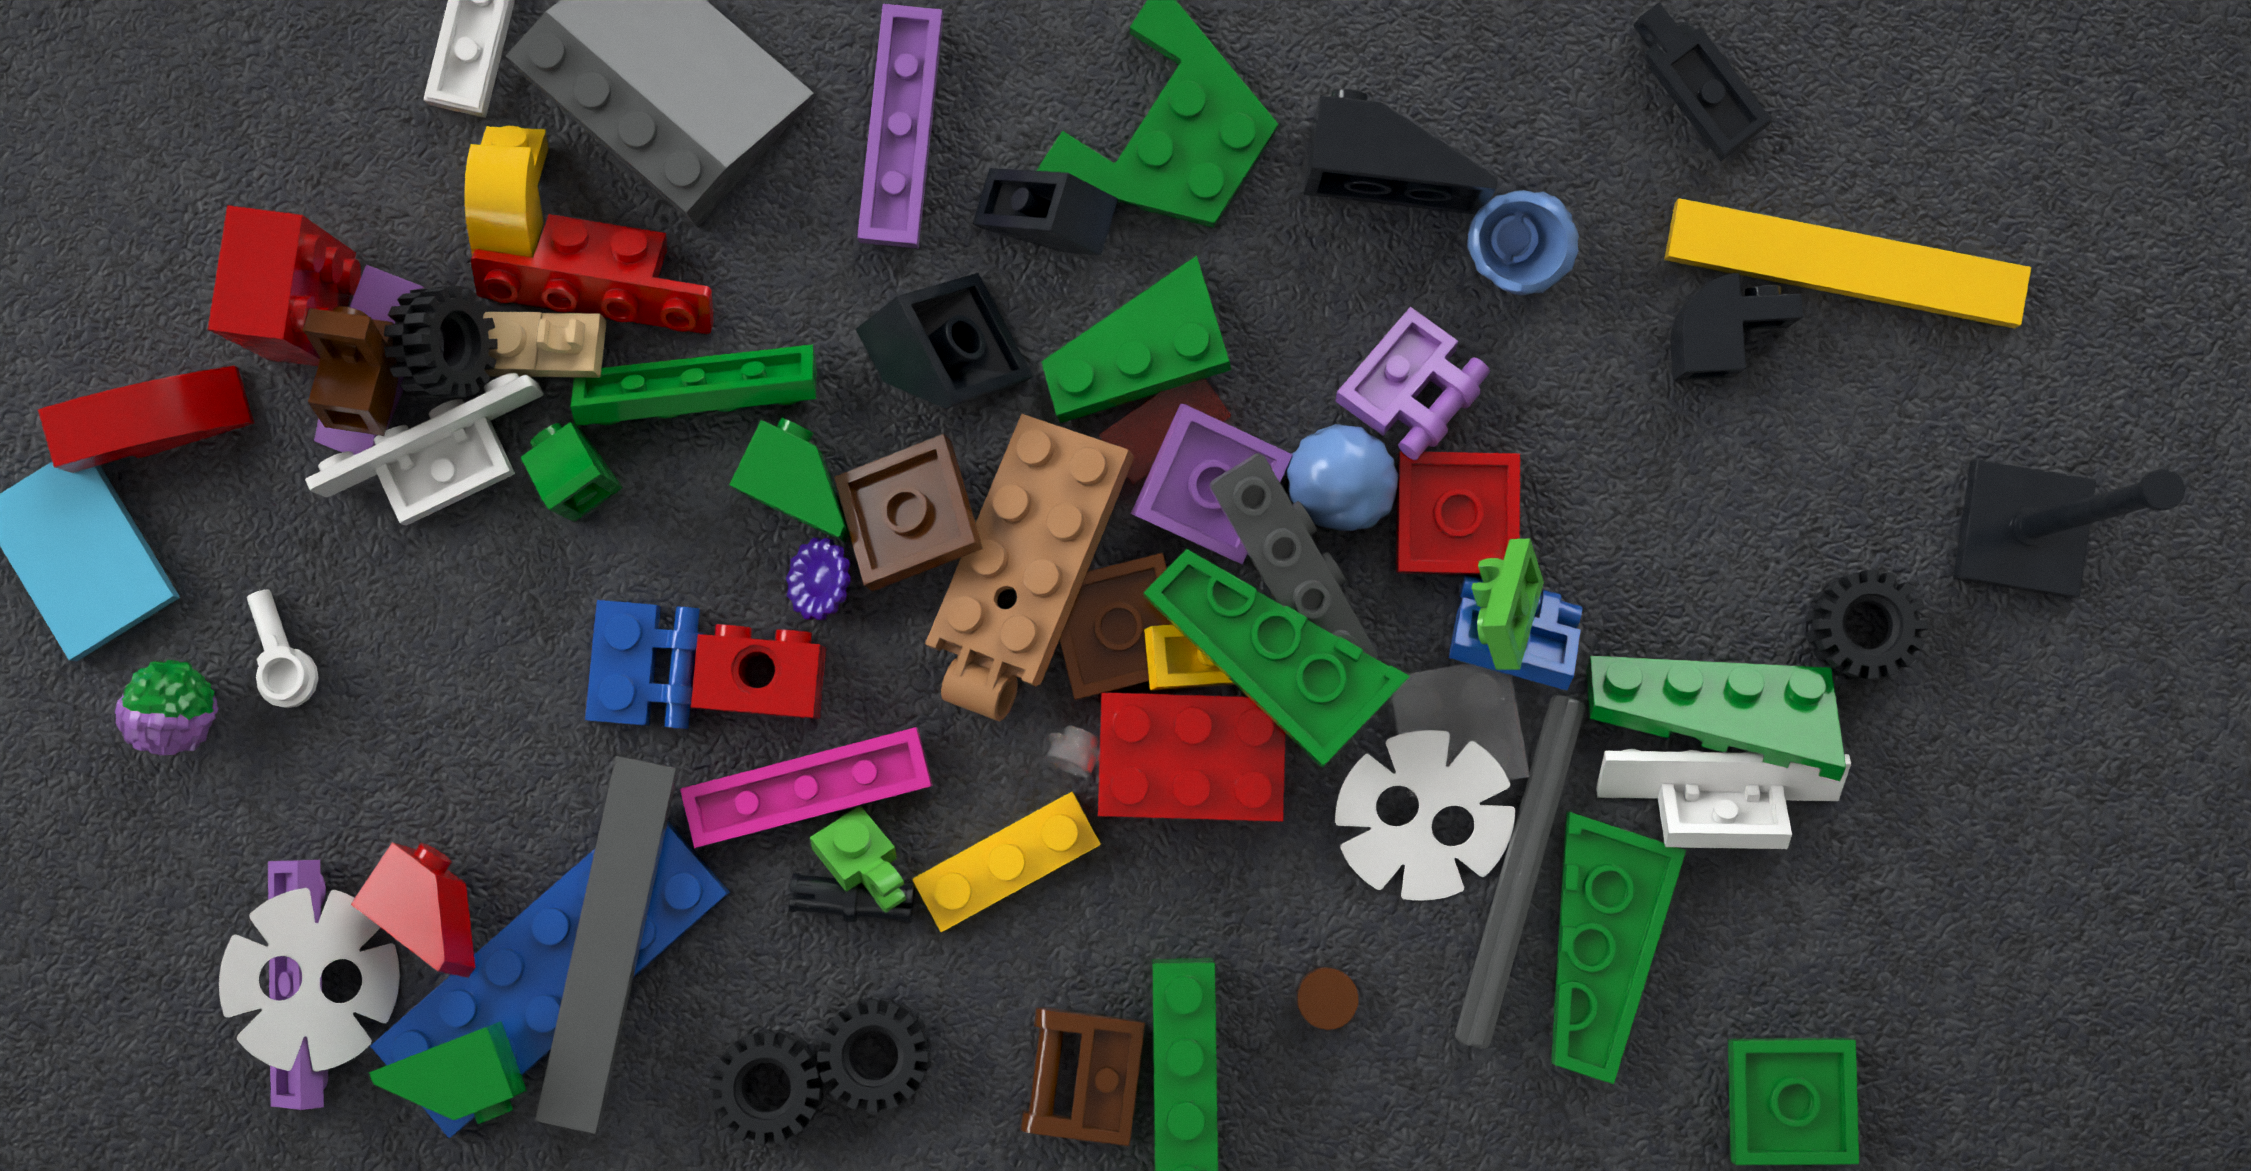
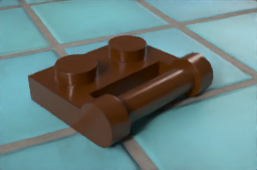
(1103, 1080)

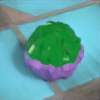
(166, 708)

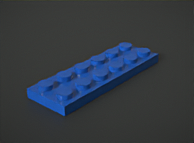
(526, 965)

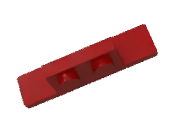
(596, 271)

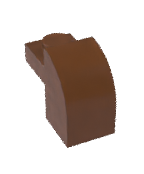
(353, 375)

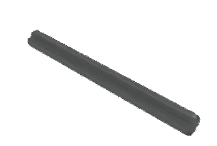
(1519, 872)

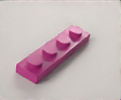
(806, 787)

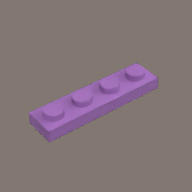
(900, 126)
(301, 1086)

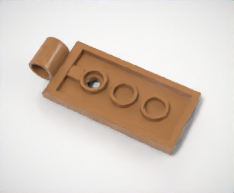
(1035, 539)

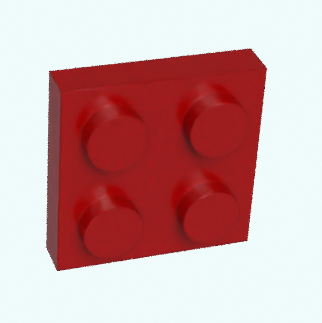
(1455, 510)

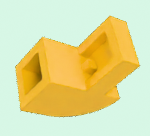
(503, 190)

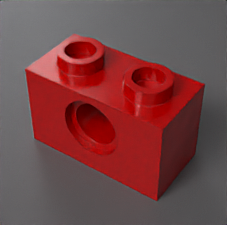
(722, 681)

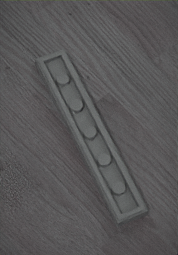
(607, 945)

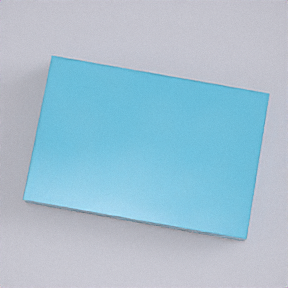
(81, 557)

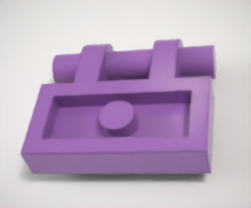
(1398, 371)

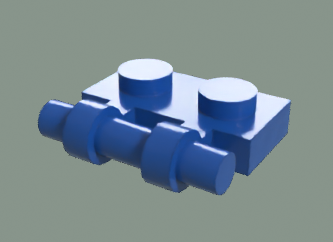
(1550, 646)
(625, 660)

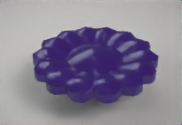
(818, 579)

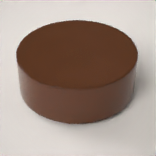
(1327, 998)

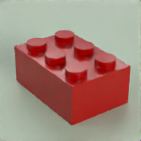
(270, 277)
(1189, 758)

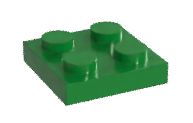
(1793, 1101)

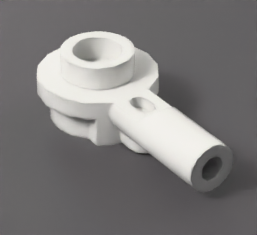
(284, 674)

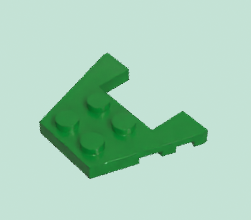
(1194, 138)

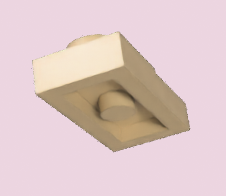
(547, 344)

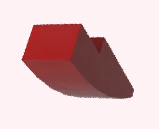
(145, 418)

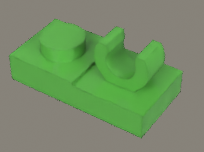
(1508, 602)

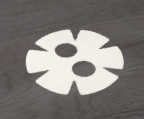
(1421, 766)
(330, 1027)

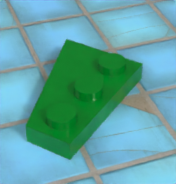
(1140, 349)

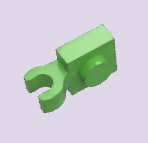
(858, 853)

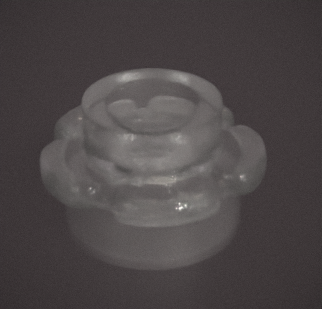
(1073, 751)

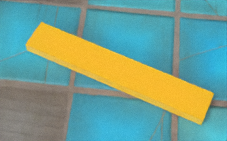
(1847, 263)

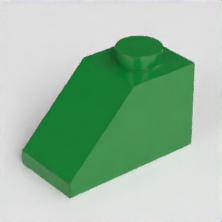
(569, 471)
(791, 477)
(459, 1076)

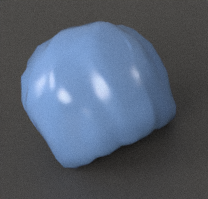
(1523, 241)
(1343, 478)

